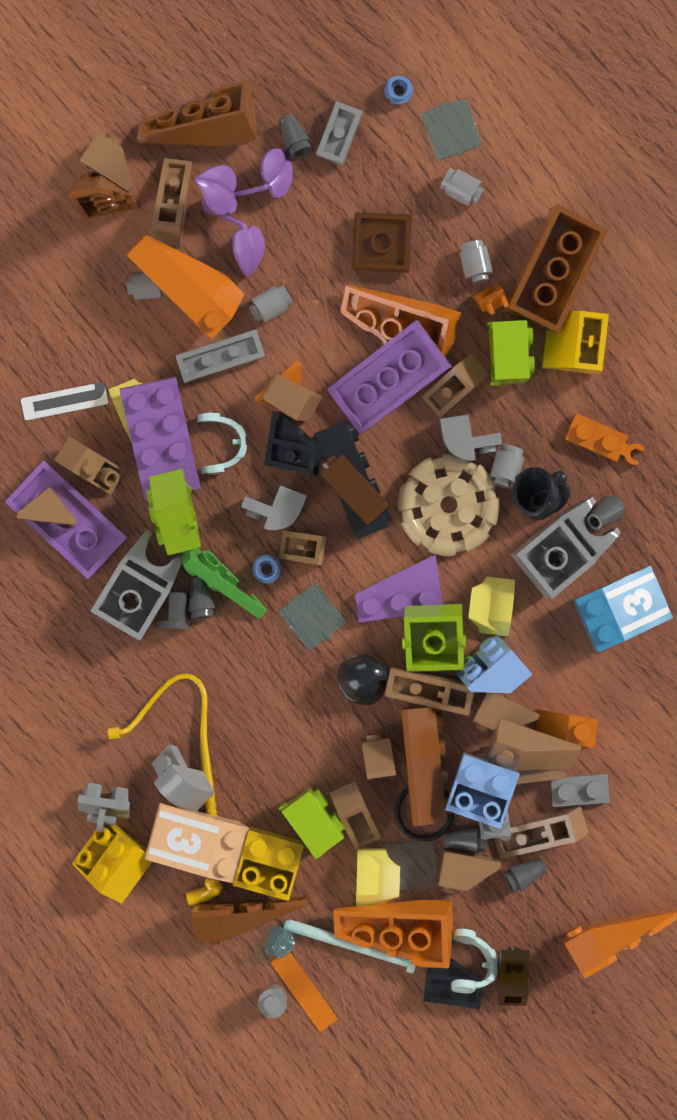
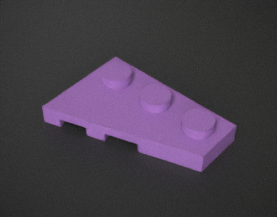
(407, 588)

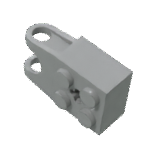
(571, 542)
(145, 581)

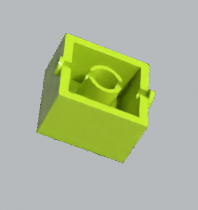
(510, 352)
(173, 512)
(434, 637)
(313, 821)

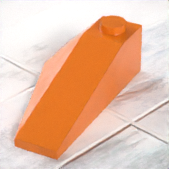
(194, 287)
(390, 314)
(405, 929)
(597, 943)

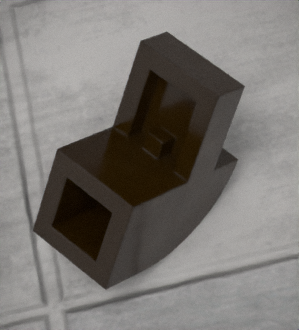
(513, 976)

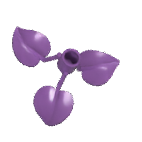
(219, 200)

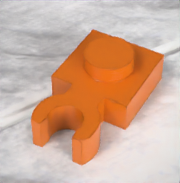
(491, 299)

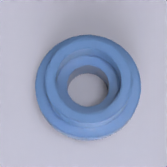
(402, 82)
(266, 559)

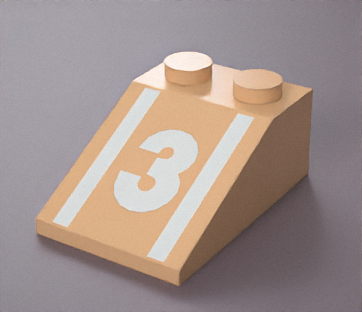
(197, 842)

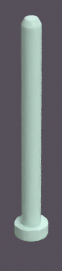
(329, 937)

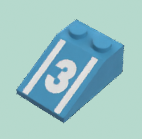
(622, 609)

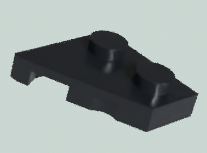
(291, 447)
(438, 986)

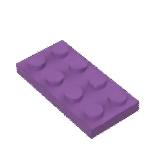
(389, 377)
(158, 431)
(82, 545)

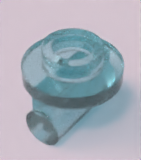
(279, 942)

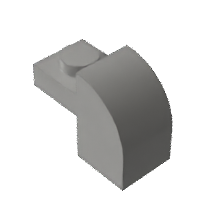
(459, 441)
(282, 514)
(179, 784)

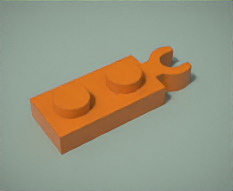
(601, 439)

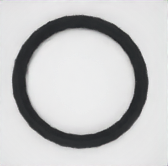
(414, 836)

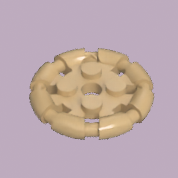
(444, 522)

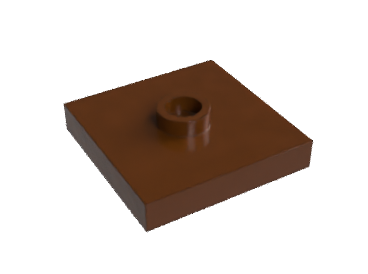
(382, 242)

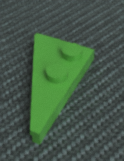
(220, 578)

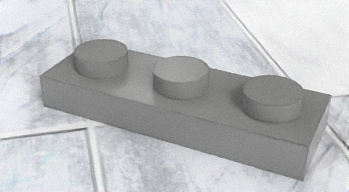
(220, 356)

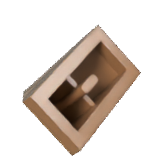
(291, 398)
(48, 508)
(302, 548)

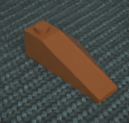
(216, 121)
(98, 196)
(227, 919)

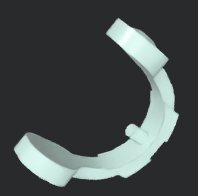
(215, 418)
(469, 937)

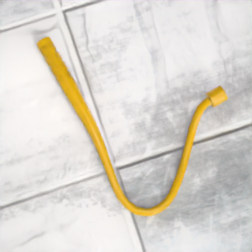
(115, 733)

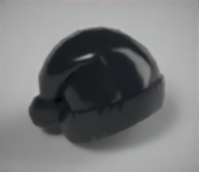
(540, 493)
(363, 679)

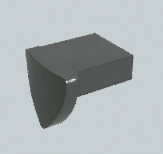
(178, 613)

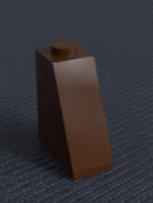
(354, 489)

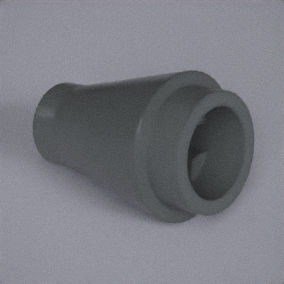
(294, 137)
(608, 510)
(200, 600)
(466, 840)
(524, 874)

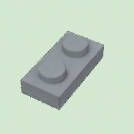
(339, 133)
(580, 790)

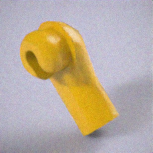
(200, 895)

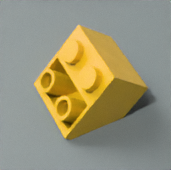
(578, 344)
(112, 862)
(269, 863)

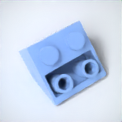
(493, 668)
(482, 790)

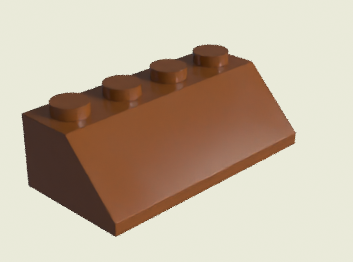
(555, 269)
(424, 765)

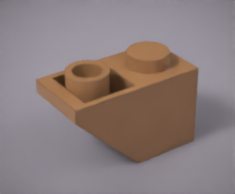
(89, 465)

